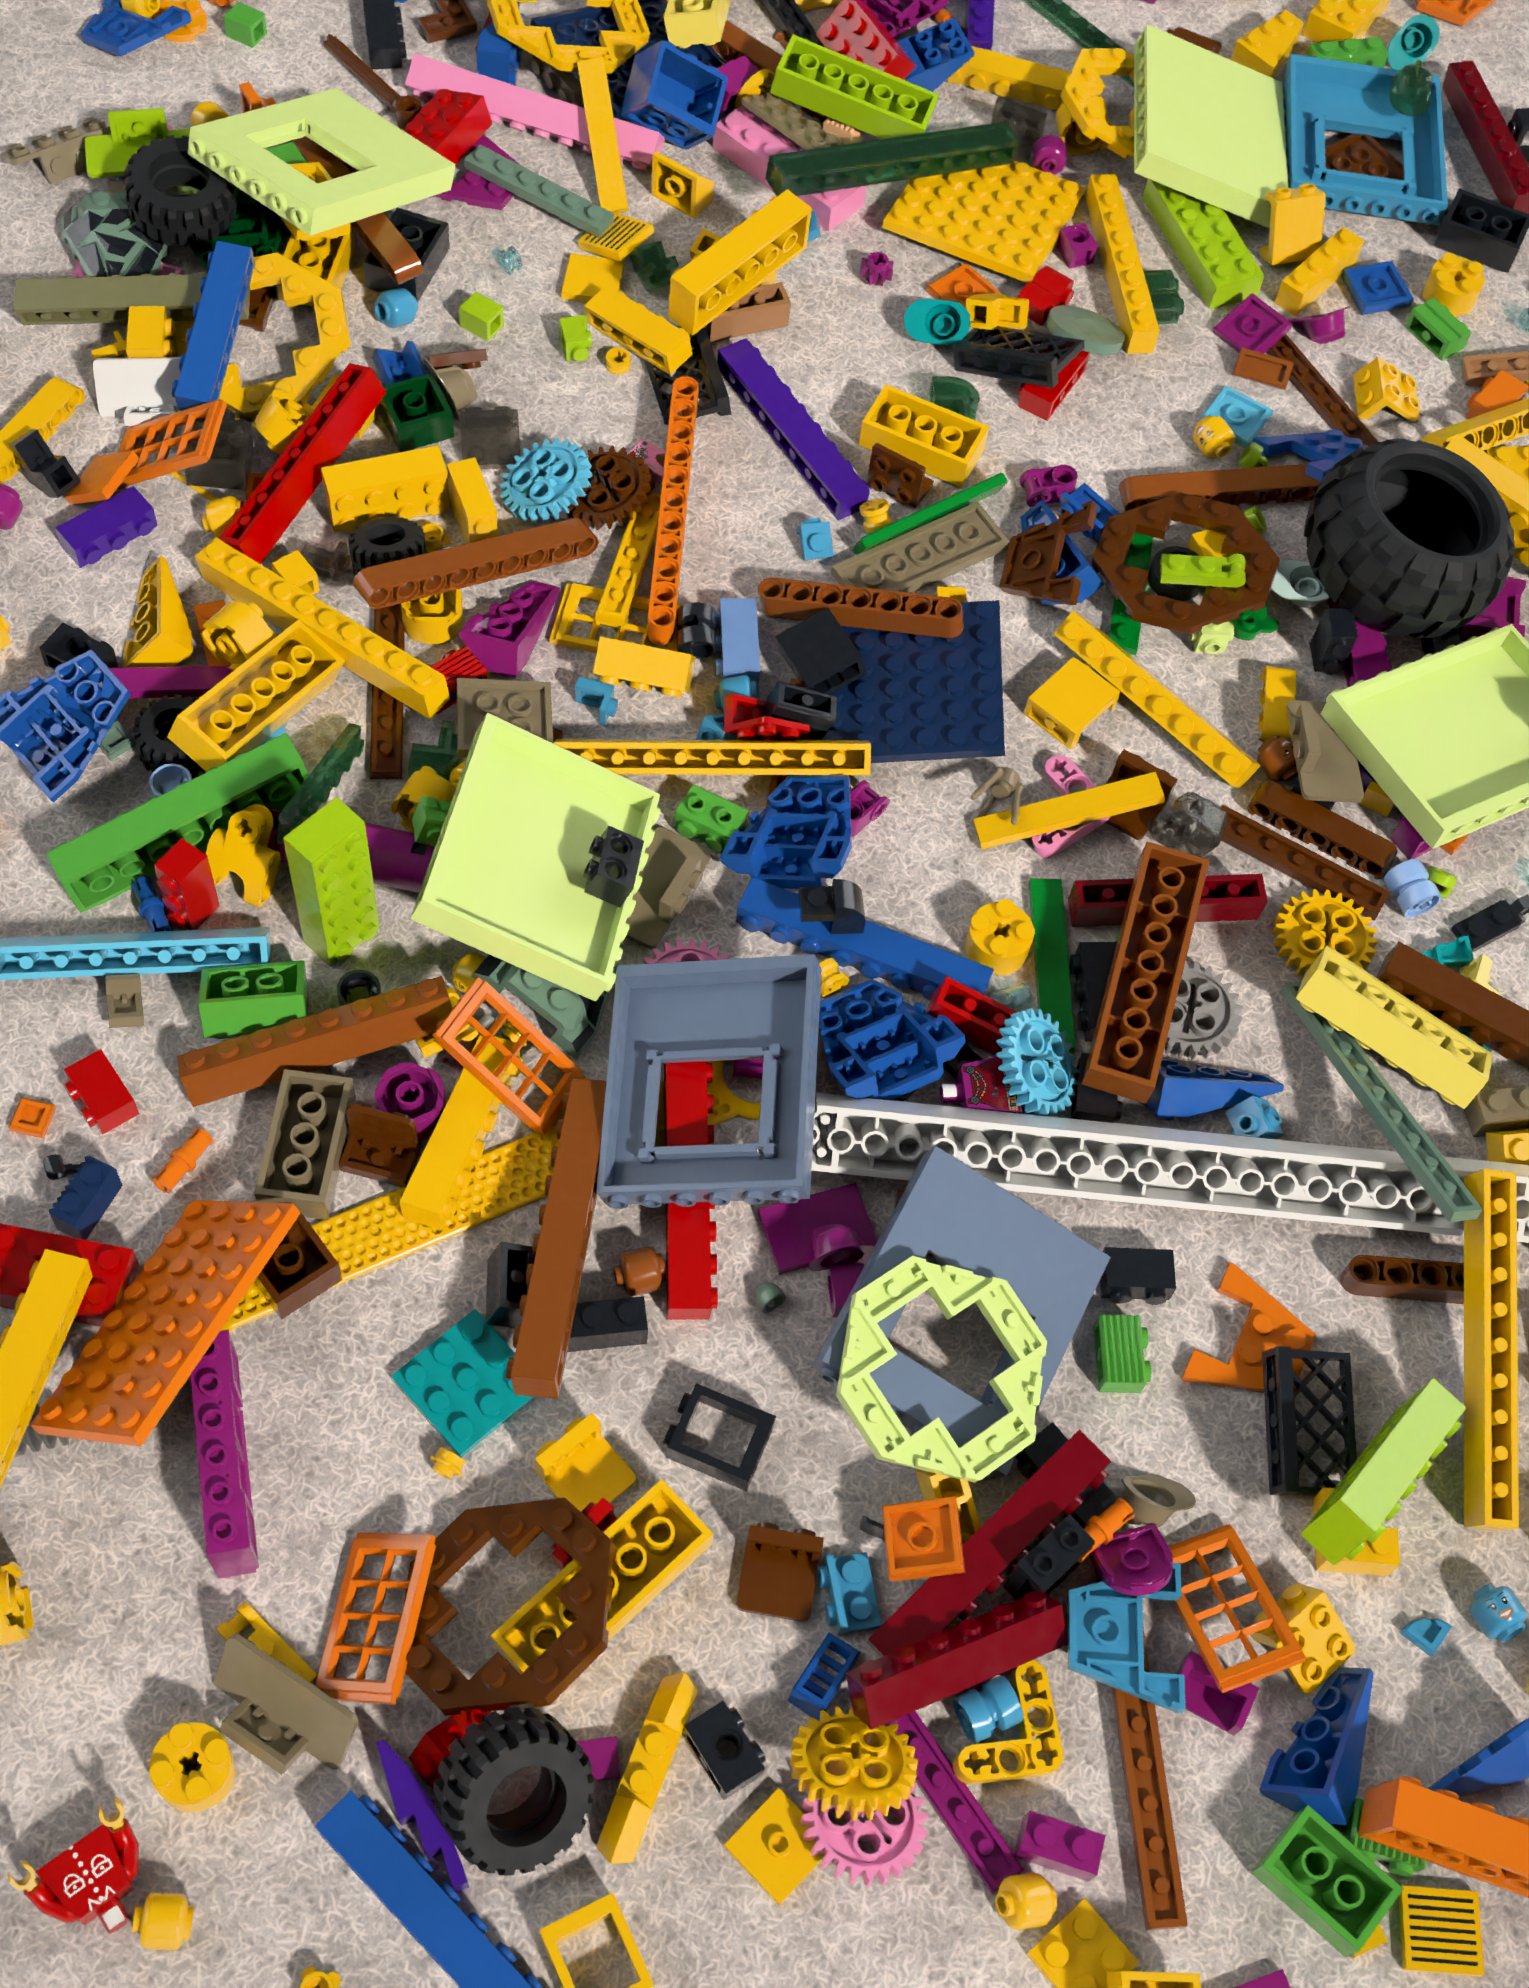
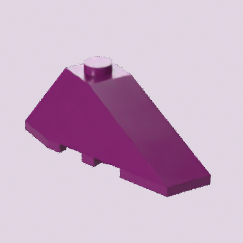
(510, 629)

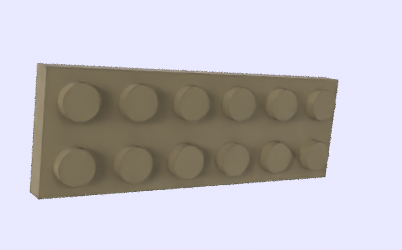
(925, 553)

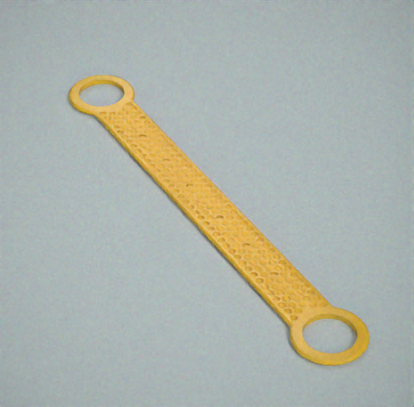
(498, 1184)

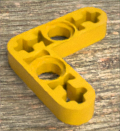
(1025, 1748)

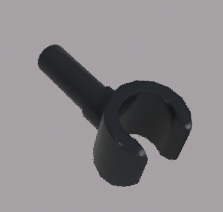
(56, 1169)

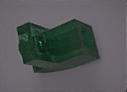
(653, 266)
(954, 395)
(441, 757)

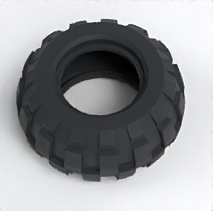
(1429, 567)

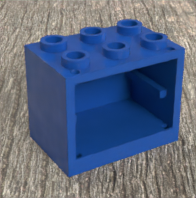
(674, 95)

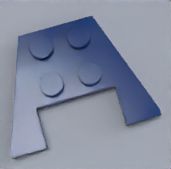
(124, 31)
(1322, 448)

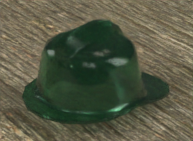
(1411, 90)

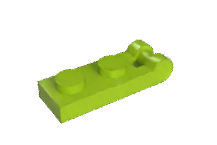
(1203, 570)

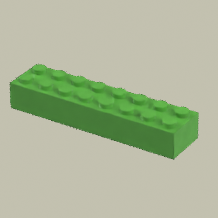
(126, 848)

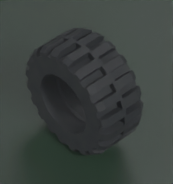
(174, 218)
(538, 1825)

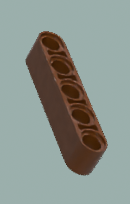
(1323, 828)
(1409, 1275)

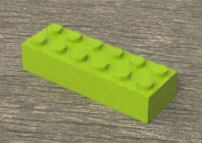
(852, 91)
(1205, 245)
(333, 881)
(1384, 1473)

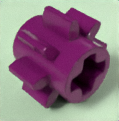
(877, 268)

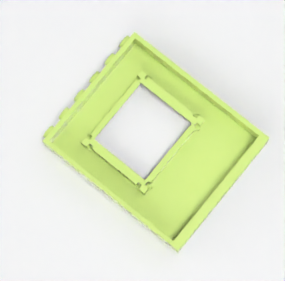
(389, 162)

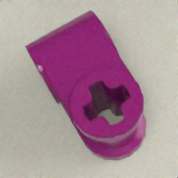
(1048, 483)
(865, 806)

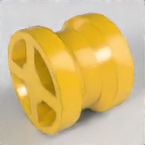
(875, 514)
(831, 978)

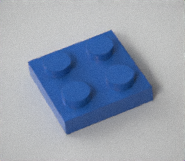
(1377, 287)

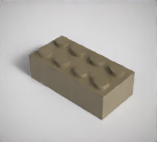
(306, 1142)

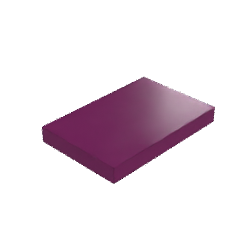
(790, 1225)

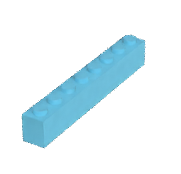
(132, 953)

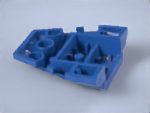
(62, 720)
(798, 835)
(883, 1044)

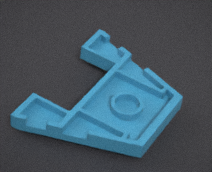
(1109, 1644)

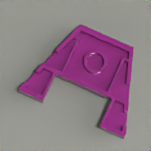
(478, 190)

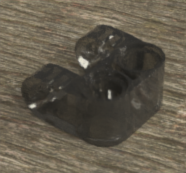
(1193, 830)

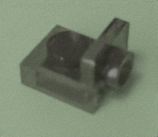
(327, 563)

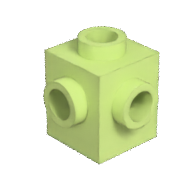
(1213, 638)

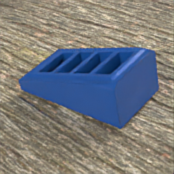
(812, 1697)

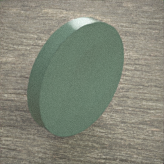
(1098, 332)

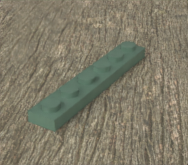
(539, 190)

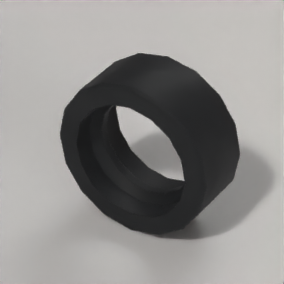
(1173, 591)

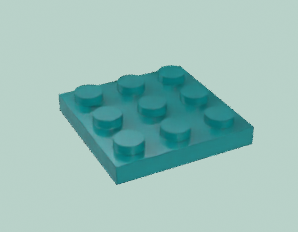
(462, 1383)

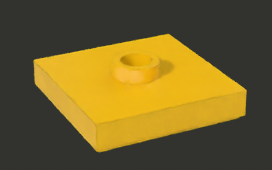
(773, 1847)

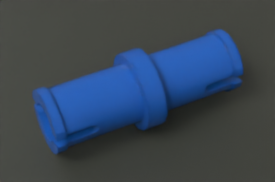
(150, 905)

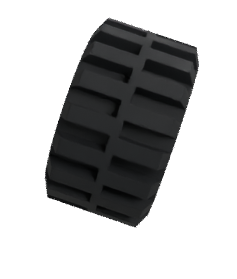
(384, 542)
(154, 727)

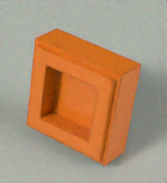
(32, 1117)

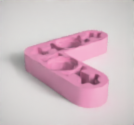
(1064, 837)

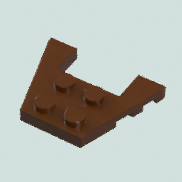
(1035, 559)

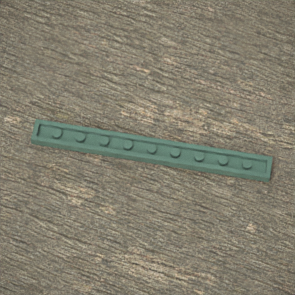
(1389, 1114)

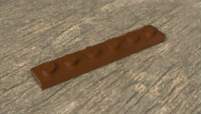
(1302, 863)

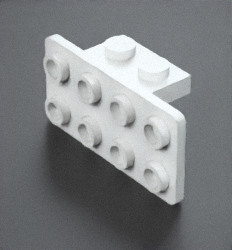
(136, 387)

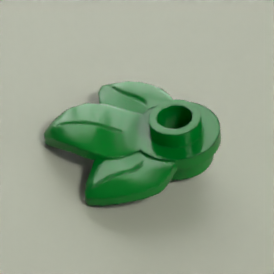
(1252, 623)

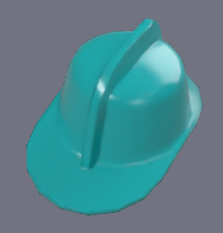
(1413, 41)
(937, 321)

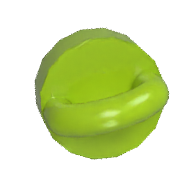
(1252, 457)
(1256, 518)
(1442, 878)

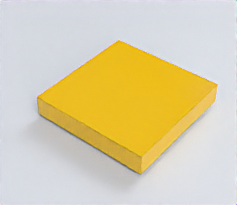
(588, 275)

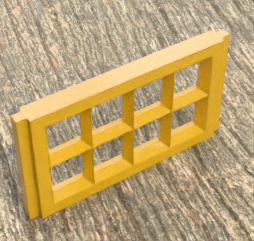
(567, 614)

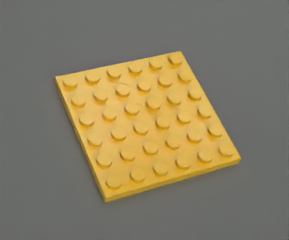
(989, 215)

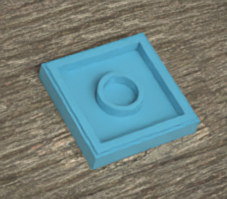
(1241, 413)

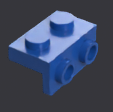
(399, 365)
(1082, 495)

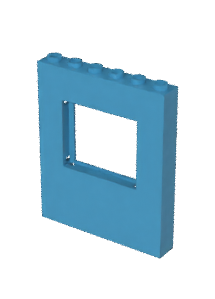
(1357, 100)

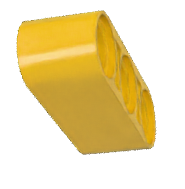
(1277, 691)

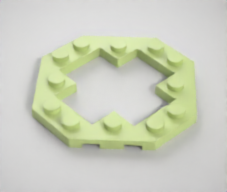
(932, 1445)

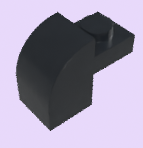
(41, 467)
(838, 903)

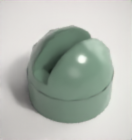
(765, 1293)

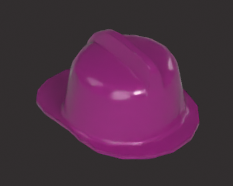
(1323, 327)
(837, 1244)

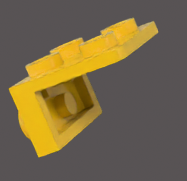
(1384, 385)
(583, 1465)
(1317, 1631)

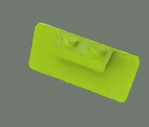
(129, 131)

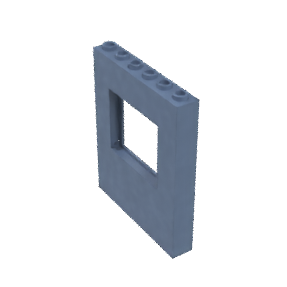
(711, 1015)
(994, 1234)

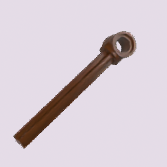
(402, 107)

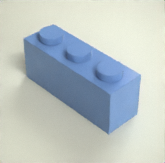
(737, 639)

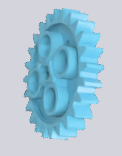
(546, 480)
(1027, 1050)

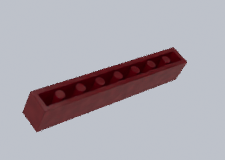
(1488, 134)
(997, 1545)

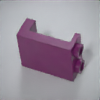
(1500, 613)

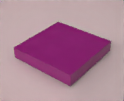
(1252, 326)

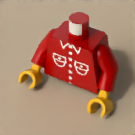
(88, 1875)

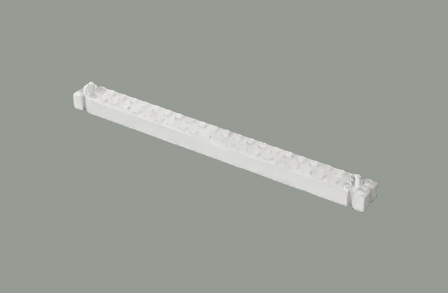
(1142, 1164)

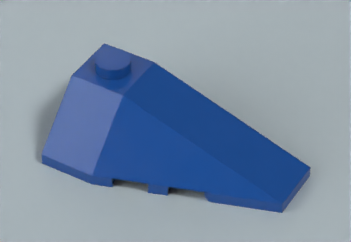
(1072, 559)
(1191, 1092)
(1328, 1752)
(1493, 1767)

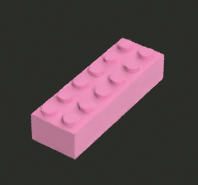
(750, 142)

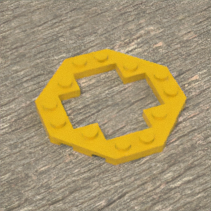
(539, 41)
(1084, 82)
(312, 362)

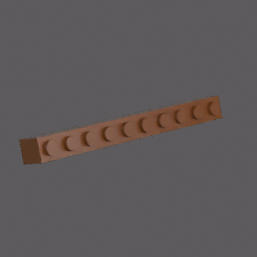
(560, 1246)

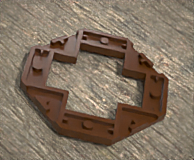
(1154, 520)
(585, 1595)

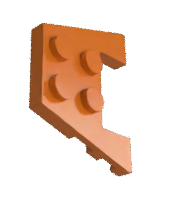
(1453, 11)
(1265, 1327)

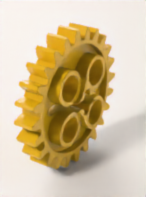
(1296, 932)
(852, 1764)

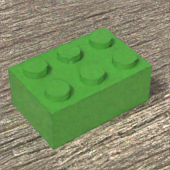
(251, 997)
(1327, 1881)

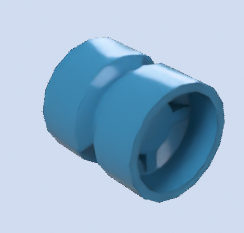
(990, 1708)

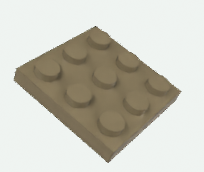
(517, 702)

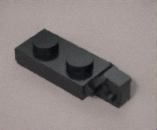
(1493, 922)

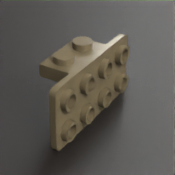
(789, 121)
(59, 154)
(1322, 759)
(667, 880)
(280, 1710)

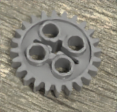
(1218, 1016)

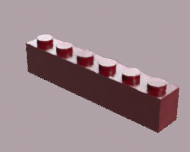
(1222, 899)
(956, 1659)

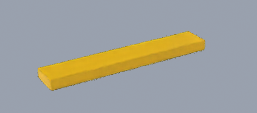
(603, 135)
(629, 564)
(1070, 810)

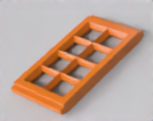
(213, 415)
(463, 1013)
(1258, 1666)
(363, 1689)

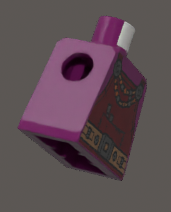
(980, 1087)

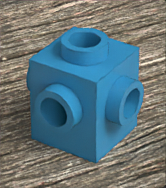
(1255, 1119)

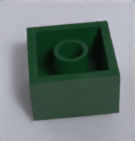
(416, 413)

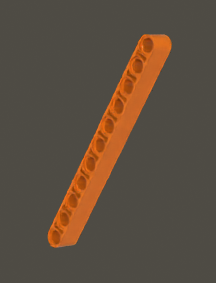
(672, 511)

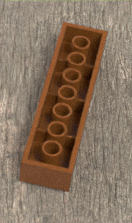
(1145, 973)

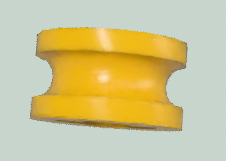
(618, 353)

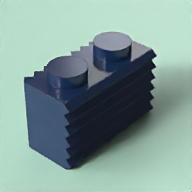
(85, 1198)

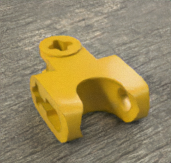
(246, 853)

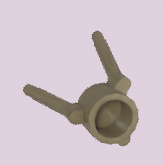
(1003, 784)

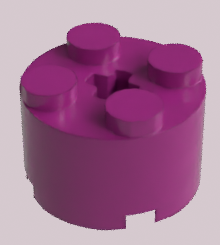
(412, 1092)

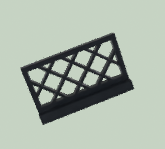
(1019, 365)
(709, 372)
(1282, 1418)

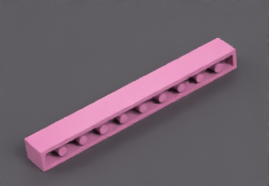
(531, 110)

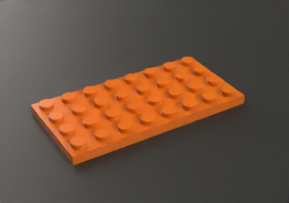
(165, 1322)

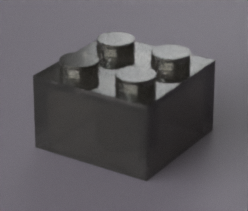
(229, 460)

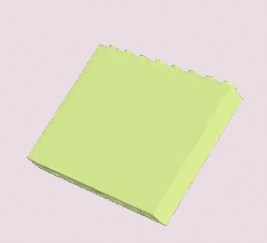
(1207, 125)
(1445, 734)
(518, 854)

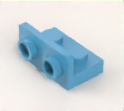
(851, 1593)

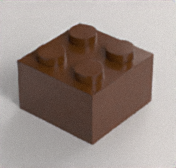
(298, 1270)

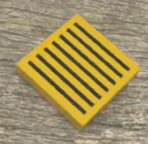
(618, 239)
(1440, 1931)

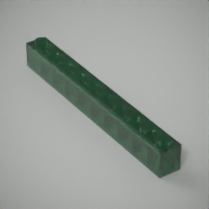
(892, 159)

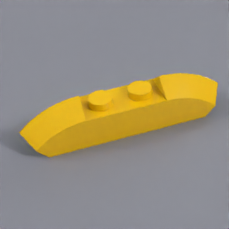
(647, 1769)

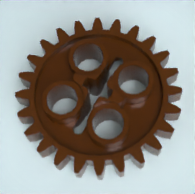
(624, 477)

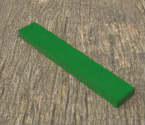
(933, 512)
(1051, 954)

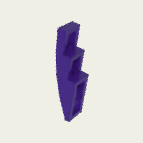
(414, 1804)

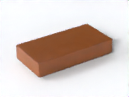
(1263, 368)

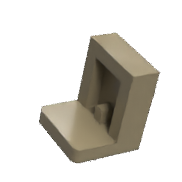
(124, 1000)

